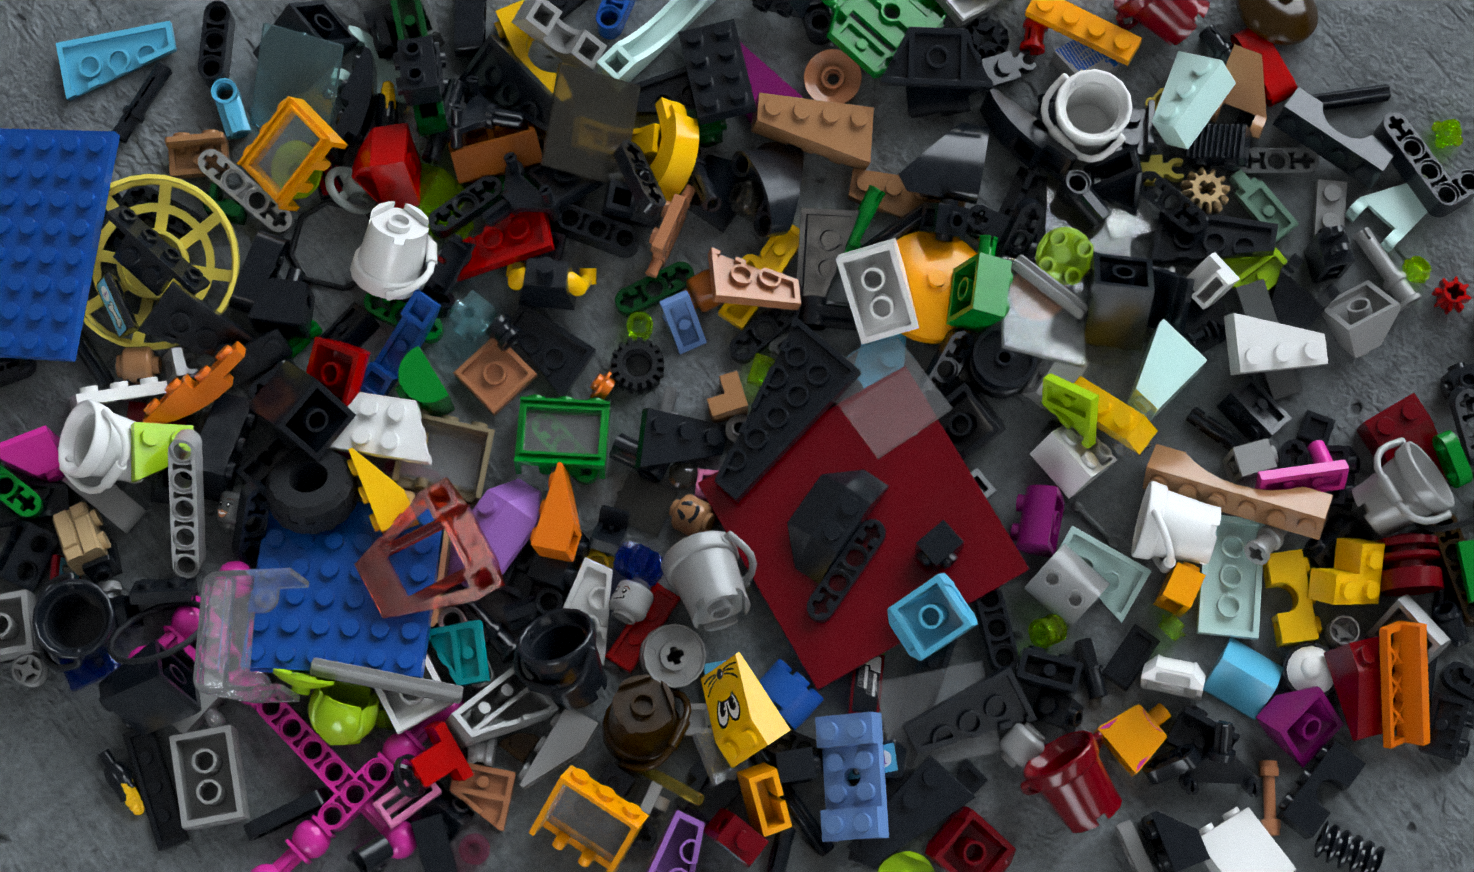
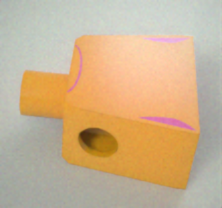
(1135, 735)

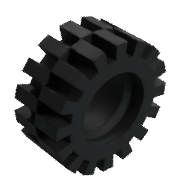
(637, 348)

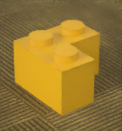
(1354, 575)

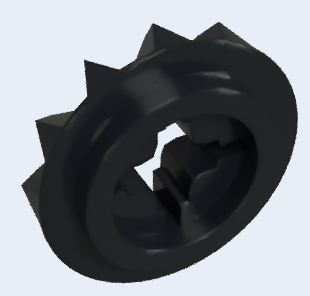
(999, 36)

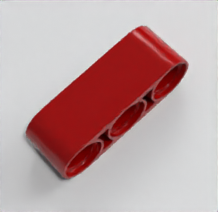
(1277, 78)

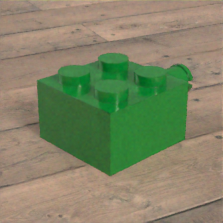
(980, 289)

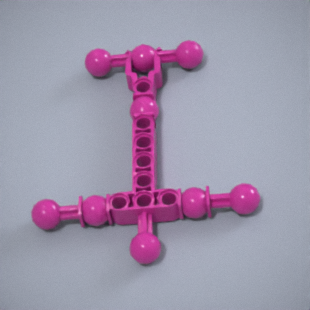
(314, 836)

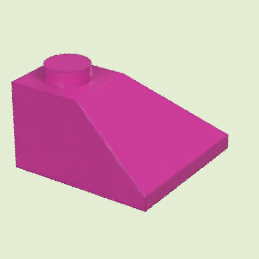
(33, 454)

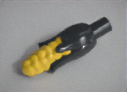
(387, 106)
(122, 782)

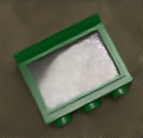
(562, 432)

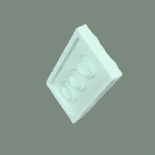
(1232, 585)

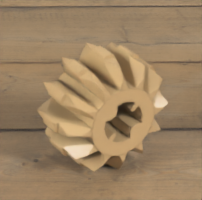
(1203, 182)

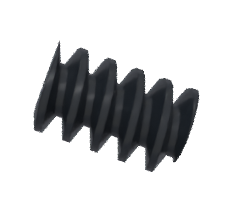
(1348, 849)

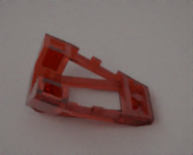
(467, 537)

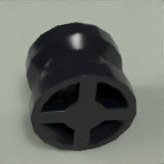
(504, 332)

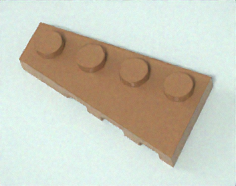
(896, 201)

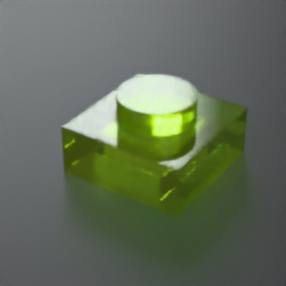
(759, 369)

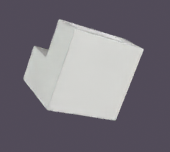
(1212, 280)

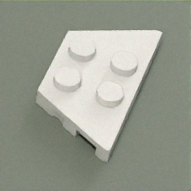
(385, 429)

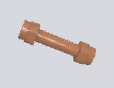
(1268, 771)

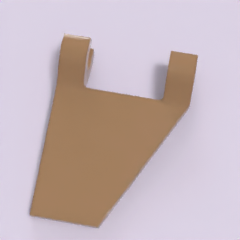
(1249, 89)

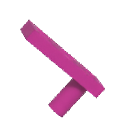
(1321, 476)

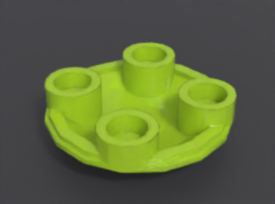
(1065, 255)

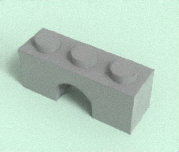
(572, 46)

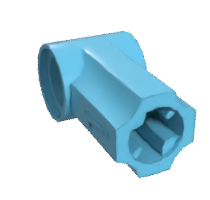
(231, 110)

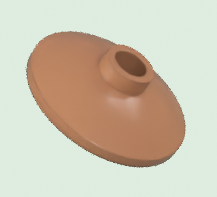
(832, 63)

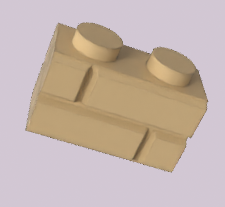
(81, 535)

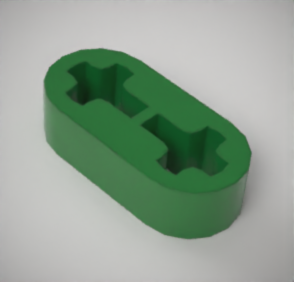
(1452, 459)

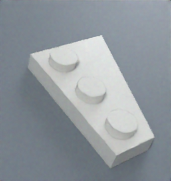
(120, 391)
(592, 595)

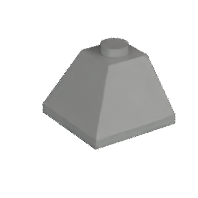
(1361, 318)

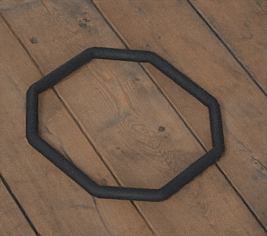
(295, 239)

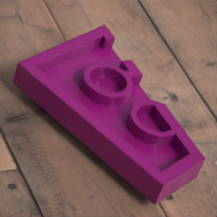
(764, 79)

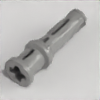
(1394, 280)
(1267, 540)

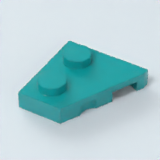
(462, 651)

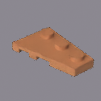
(745, 285)

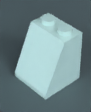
(1164, 371)

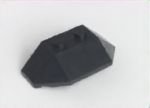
(830, 519)

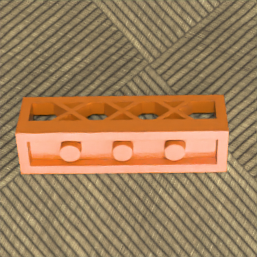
(1407, 684)

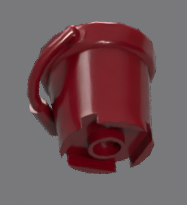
(1166, 18)
(1073, 780)

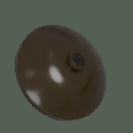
(1280, 20)

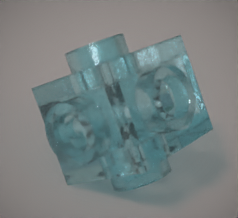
(472, 316)

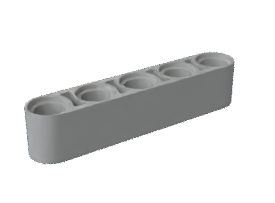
(190, 491)

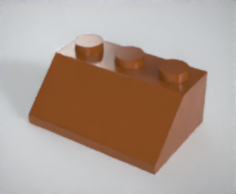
(485, 151)

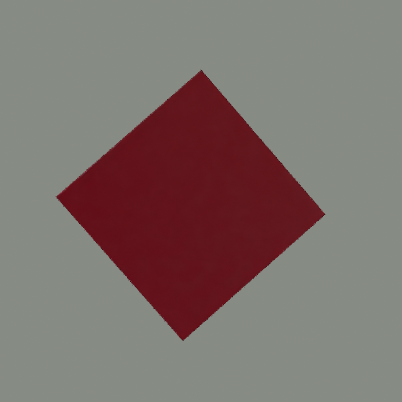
(925, 487)

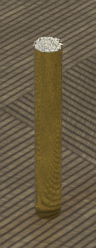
(674, 786)

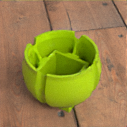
(343, 712)

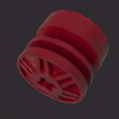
(1408, 571)

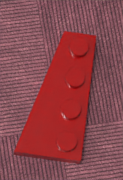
(508, 243)

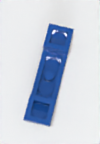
(409, 333)

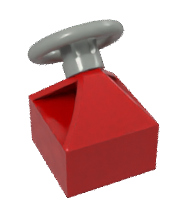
(382, 171)

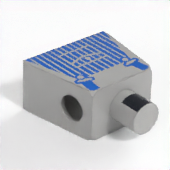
(1078, 57)

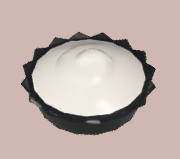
(1307, 668)

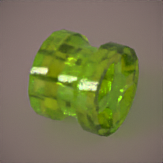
(1047, 631)

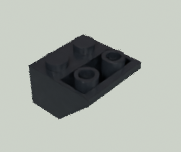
(1174, 842)

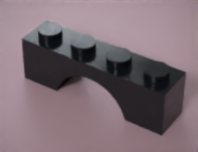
(1306, 123)

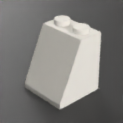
(1242, 845)

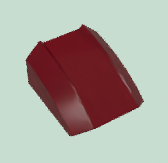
(969, 845)

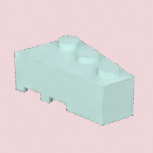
(1191, 98)

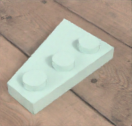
(1122, 572)

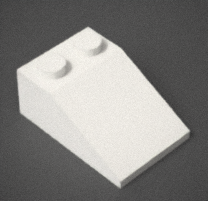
(878, 291)
(410, 710)

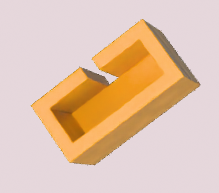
(1179, 588)
(765, 812)

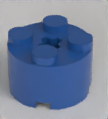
(790, 694)

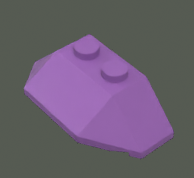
(507, 519)

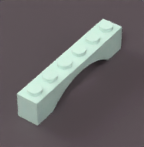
(640, 48)

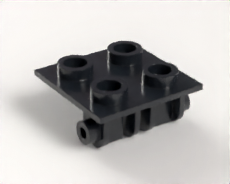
(1207, 326)

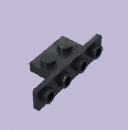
(151, 257)

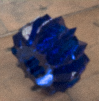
(639, 562)

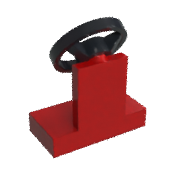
(432, 763)

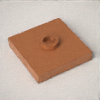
(495, 375)

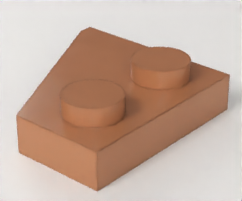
(487, 793)

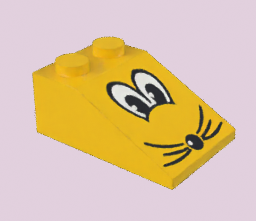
(740, 711)

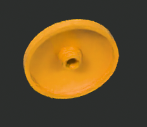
(929, 275)

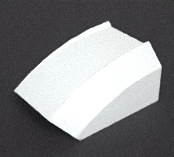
(1173, 677)

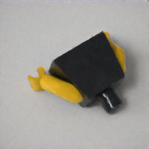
(549, 282)

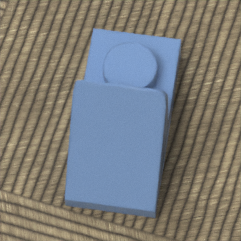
(682, 322)

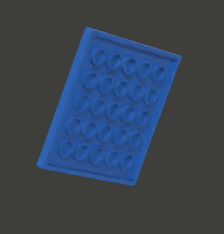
(336, 612)

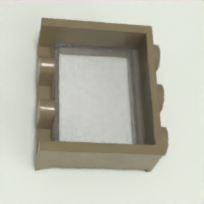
(456, 451)

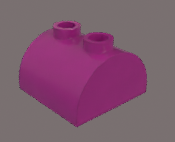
(1040, 520)

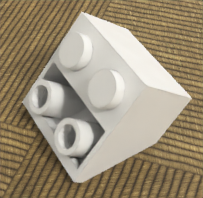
(1070, 462)

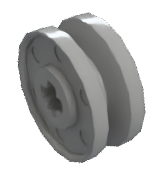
(680, 639)

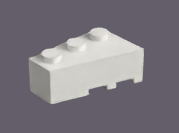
(1269, 346)

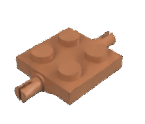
(664, 238)

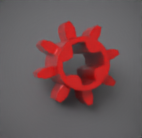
(1444, 298)

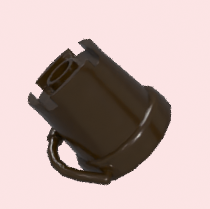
(642, 723)

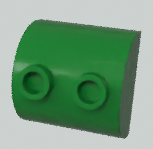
(422, 384)

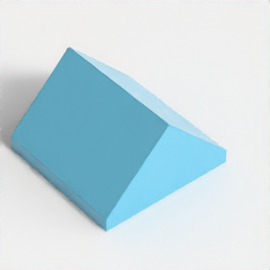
(1243, 678)

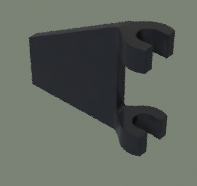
(1293, 303)

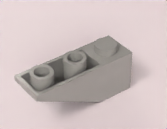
(567, 741)

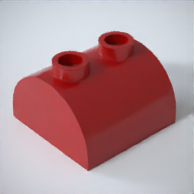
(338, 367)

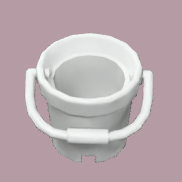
(1089, 113)
(394, 252)
(95, 445)
(1174, 528)

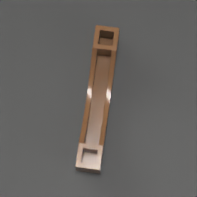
(1293, 510)

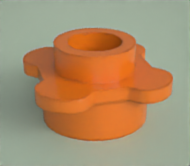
(602, 385)

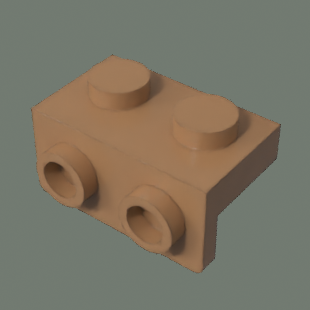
(186, 149)

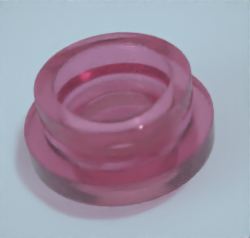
(471, 839)

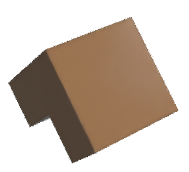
(730, 402)

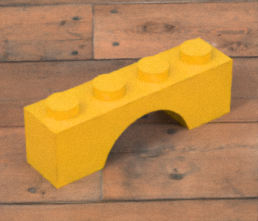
(520, 42)

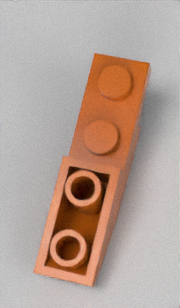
(188, 395)

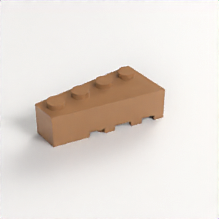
(817, 127)

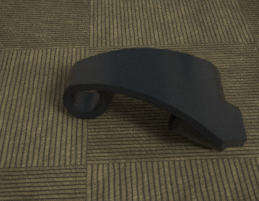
(950, 166)
(780, 175)

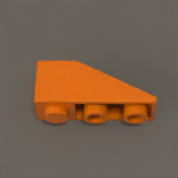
(559, 525)

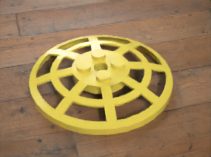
(199, 232)

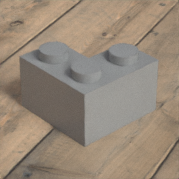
(1246, 460)

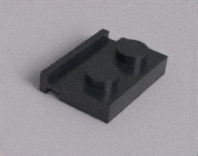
(1170, 299)

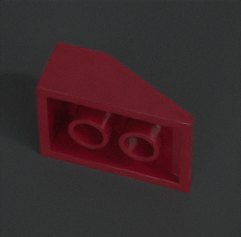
(1405, 420)
(1358, 685)

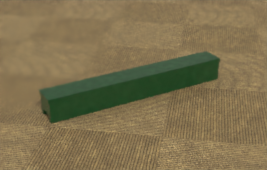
(412, 24)

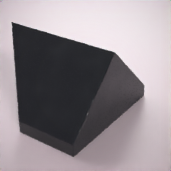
(1118, 178)

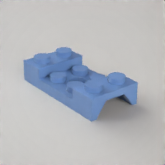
(846, 745)

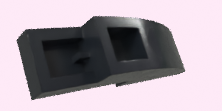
(359, 98)
(1018, 133)

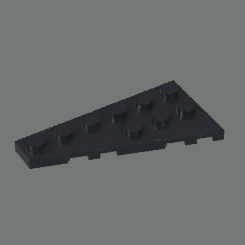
(791, 399)

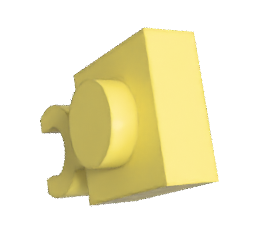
(1163, 169)

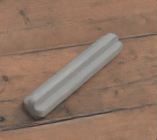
(1050, 286)

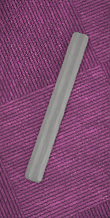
(386, 680)

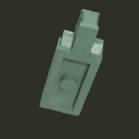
(1262, 203)

